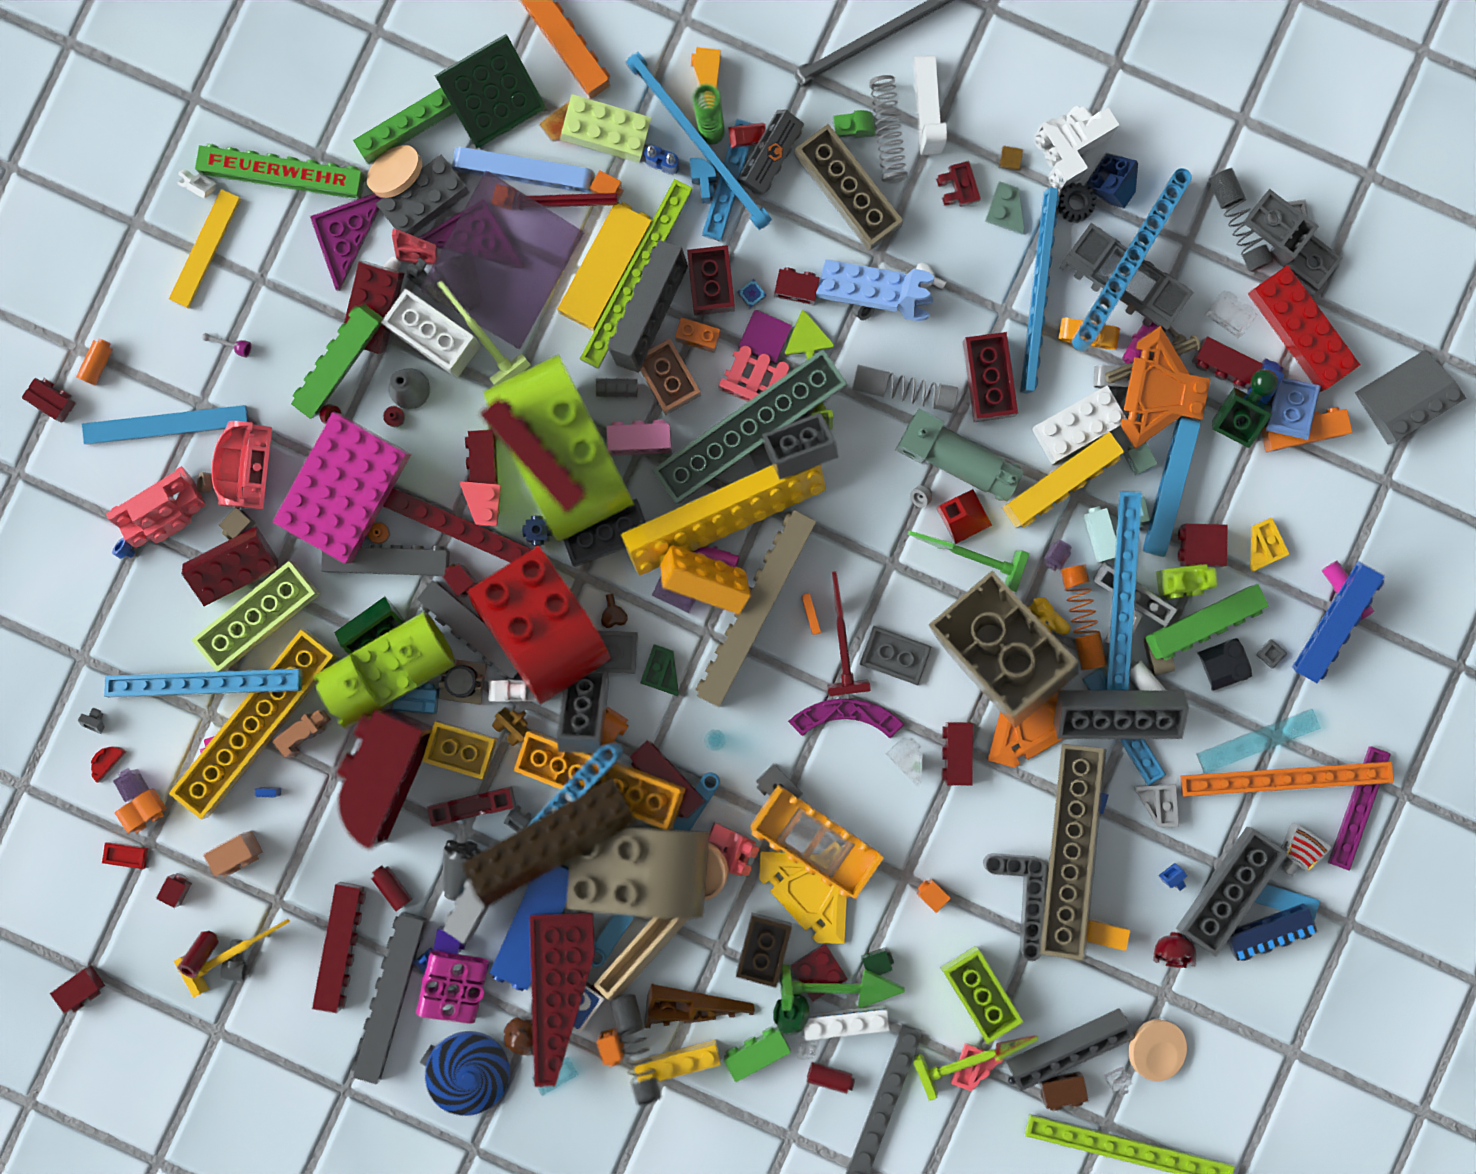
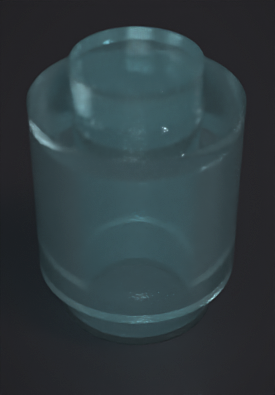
(714, 739)

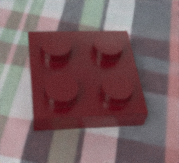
(818, 968)

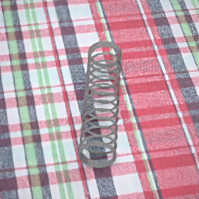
(881, 85)

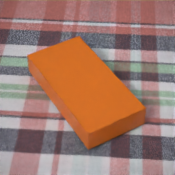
(810, 613)

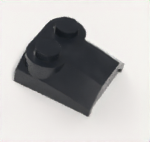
(1225, 664)

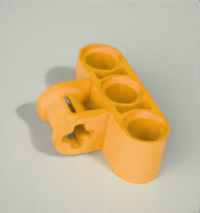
(1106, 339)

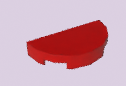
(104, 761)

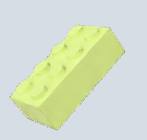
(605, 128)

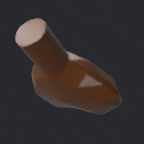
(613, 614)

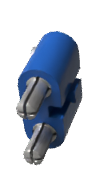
(661, 159)

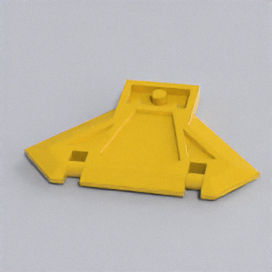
(805, 897)

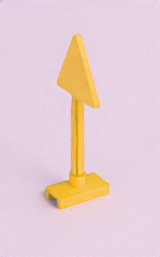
(198, 984)

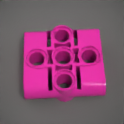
(435, 998)

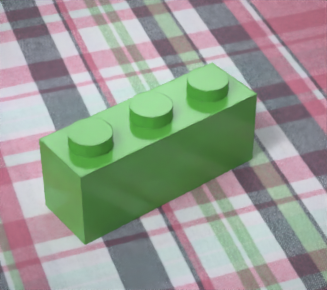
(756, 1053)

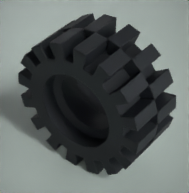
(1085, 194)

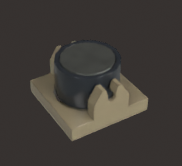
(463, 681)

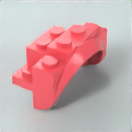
(241, 465)
(155, 510)

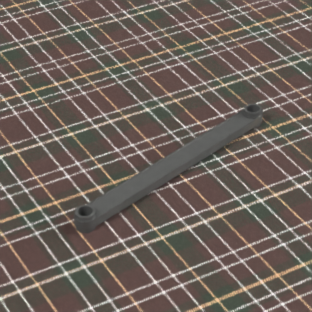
(806, 74)

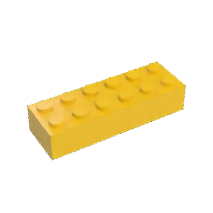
(1067, 477)

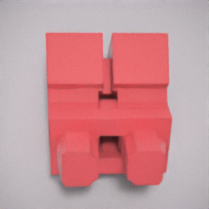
(737, 849)

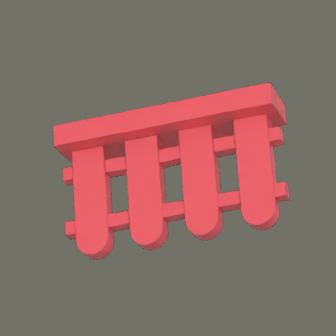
(753, 384)

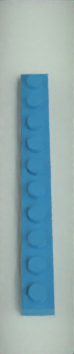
(1040, 283)
(1124, 590)
(203, 683)

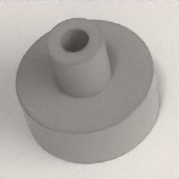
(921, 496)

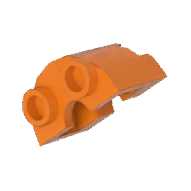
(613, 726)

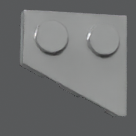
(1160, 803)

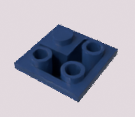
(1114, 180)

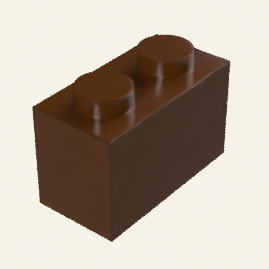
(1064, 1091)

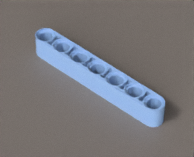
(523, 169)

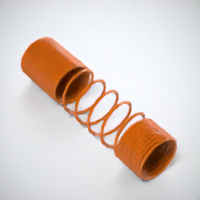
(1088, 647)

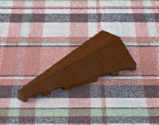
(674, 1004)

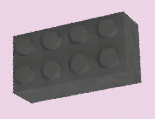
(426, 199)
(583, 714)

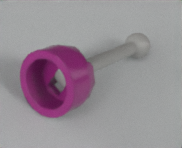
(241, 347)

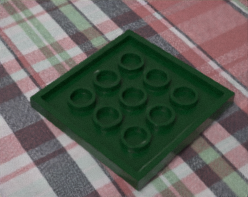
(490, 91)

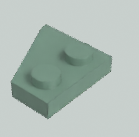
(1006, 208)

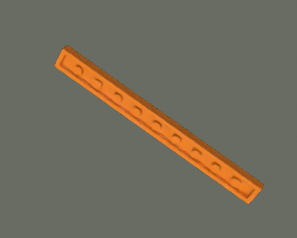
(1286, 779)

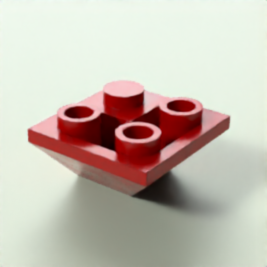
(964, 516)

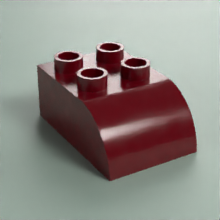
(380, 774)

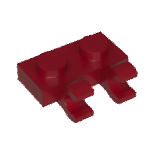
(963, 182)

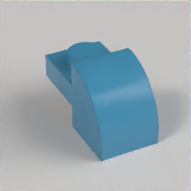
(703, 174)

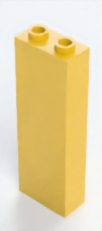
(604, 266)

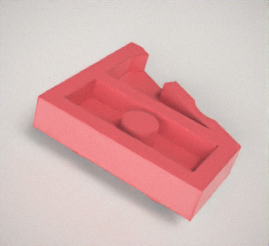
(410, 248)
(483, 502)
(969, 1077)

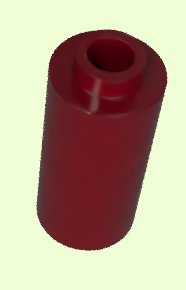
(391, 887)
(198, 954)
(830, 1078)

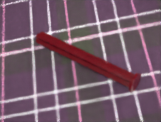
(572, 200)

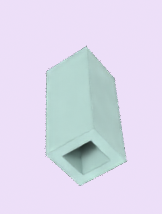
(1101, 533)

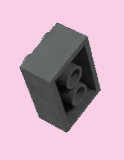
(800, 446)

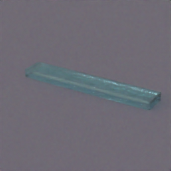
(1258, 741)

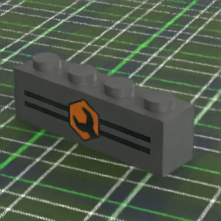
(770, 152)

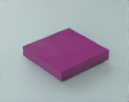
(765, 335)

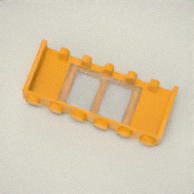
(816, 842)

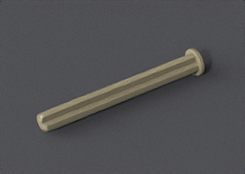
(1181, 348)

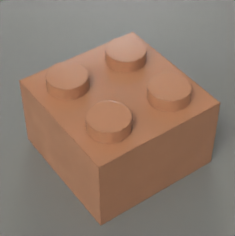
(237, 851)

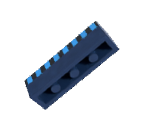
(1272, 932)

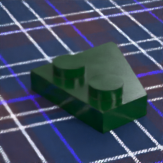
(661, 671)

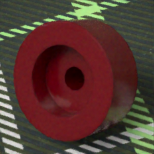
(326, 412)
(398, 418)

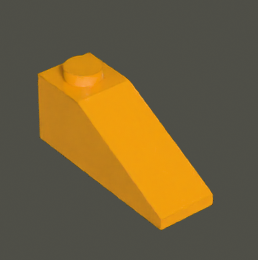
(706, 68)

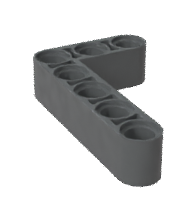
(1027, 898)

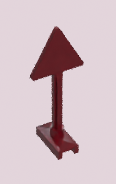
(848, 684)

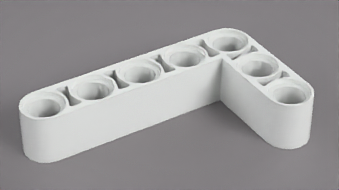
(930, 130)

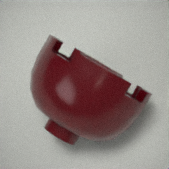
(1175, 951)

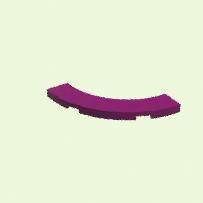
(846, 709)

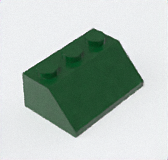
(369, 626)

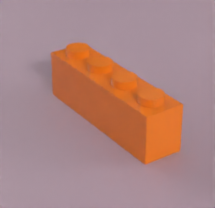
(1324, 426)

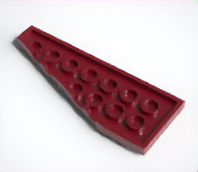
(560, 968)

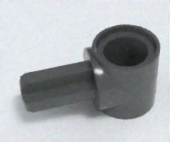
(235, 967)

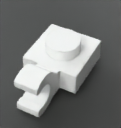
(197, 184)

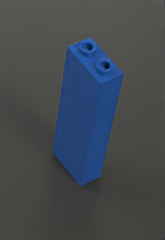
(542, 896)

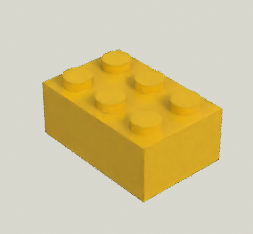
(460, 750)

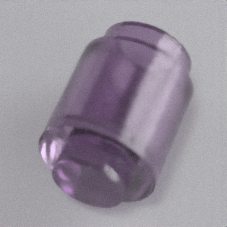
(1057, 555)

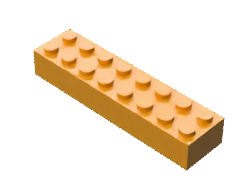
(647, 795)

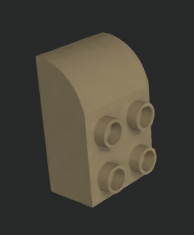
(1004, 649)
(642, 874)

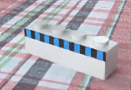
(846, 1022)

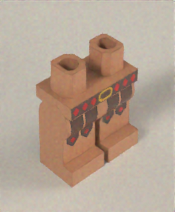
(300, 731)

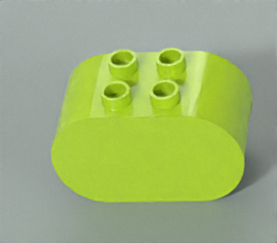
(560, 418)

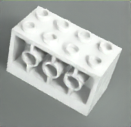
(431, 333)

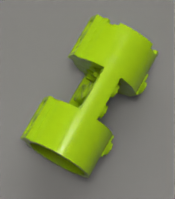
(385, 670)

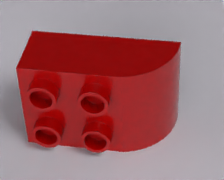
(539, 624)

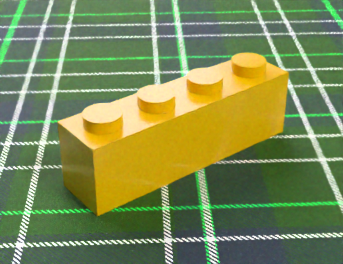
(680, 1061)

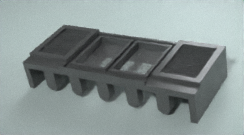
(1149, 291)

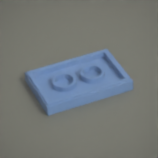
(1293, 408)

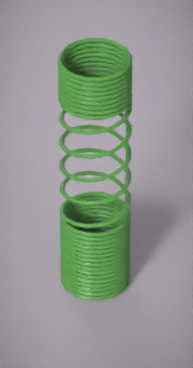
(709, 114)

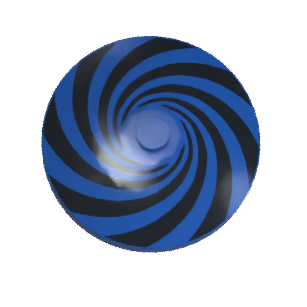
(467, 1073)

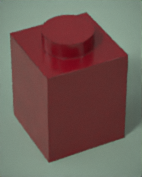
(174, 890)

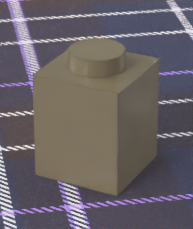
(236, 523)

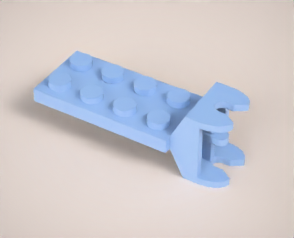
(876, 288)

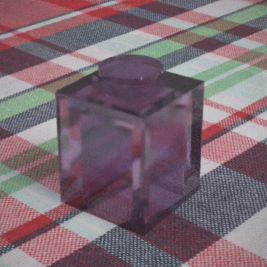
(130, 784)

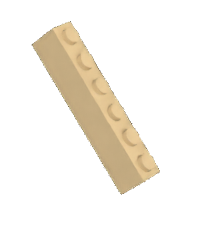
(637, 956)

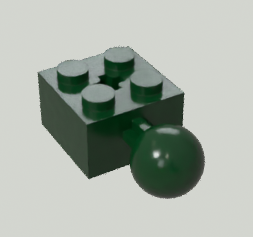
(1249, 405)

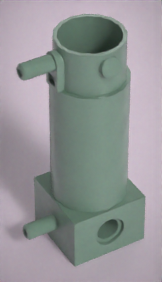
(931, 442)

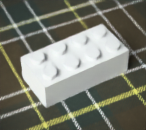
(1079, 424)

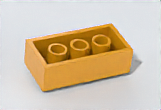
(705, 579)

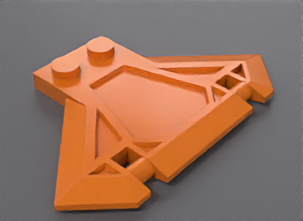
(1160, 390)
(1032, 735)

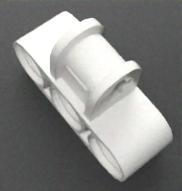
(509, 691)

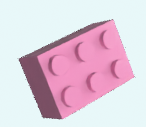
(639, 438)

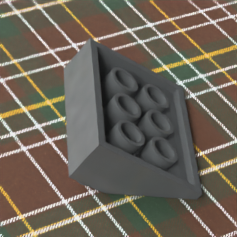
(1409, 396)

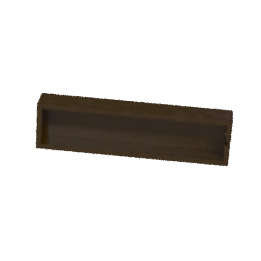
(548, 843)

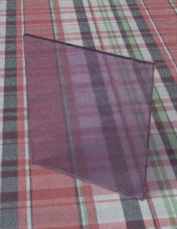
(502, 259)

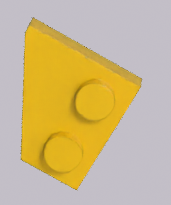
(1266, 544)

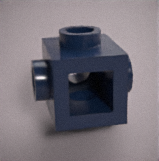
(539, 538)

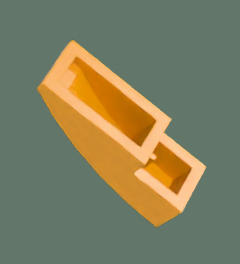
(1108, 935)

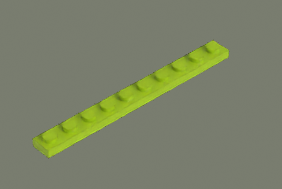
(658, 230)
(1122, 1148)

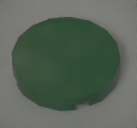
(795, 1020)

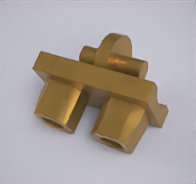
(513, 723)

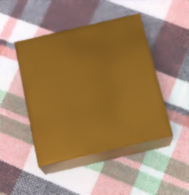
(1010, 158)

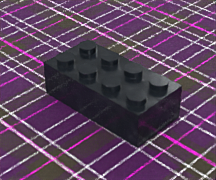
(603, 537)

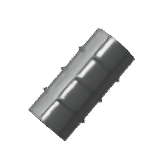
(616, 387)

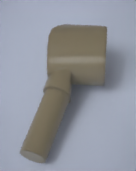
(1178, 337)

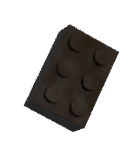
(763, 950)

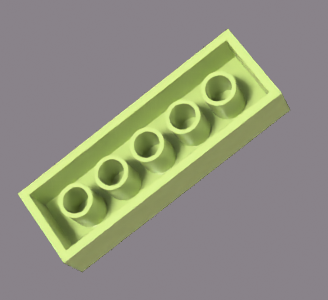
(255, 617)

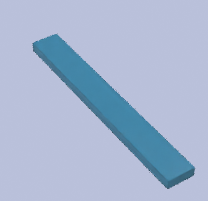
(162, 424)

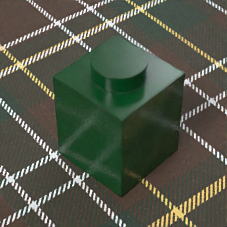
(878, 961)

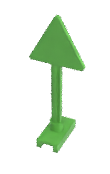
(1013, 570)
(871, 990)

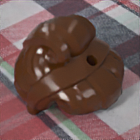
(519, 1036)

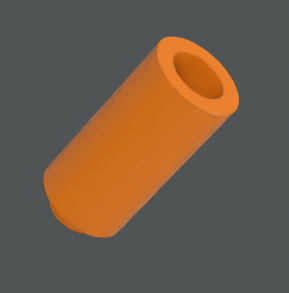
(95, 361)

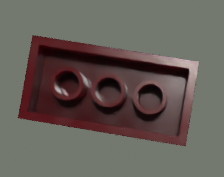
(379, 290)
(990, 377)
(230, 566)

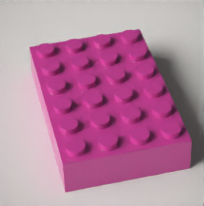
(341, 488)

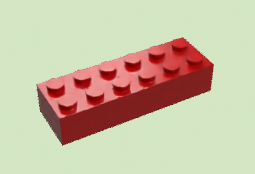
(1304, 328)

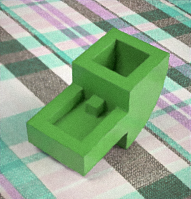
(855, 124)

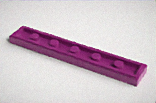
(1356, 816)

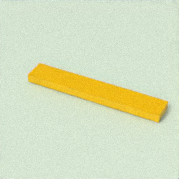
(204, 248)

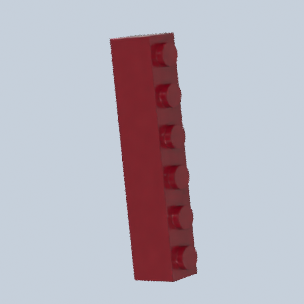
(532, 455)
(338, 947)

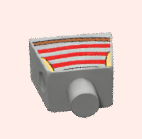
(1303, 849)

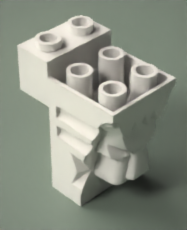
(1071, 137)

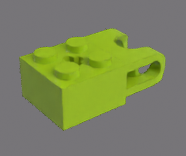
(1187, 580)

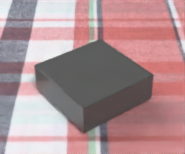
(1271, 653)

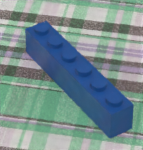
(1338, 622)

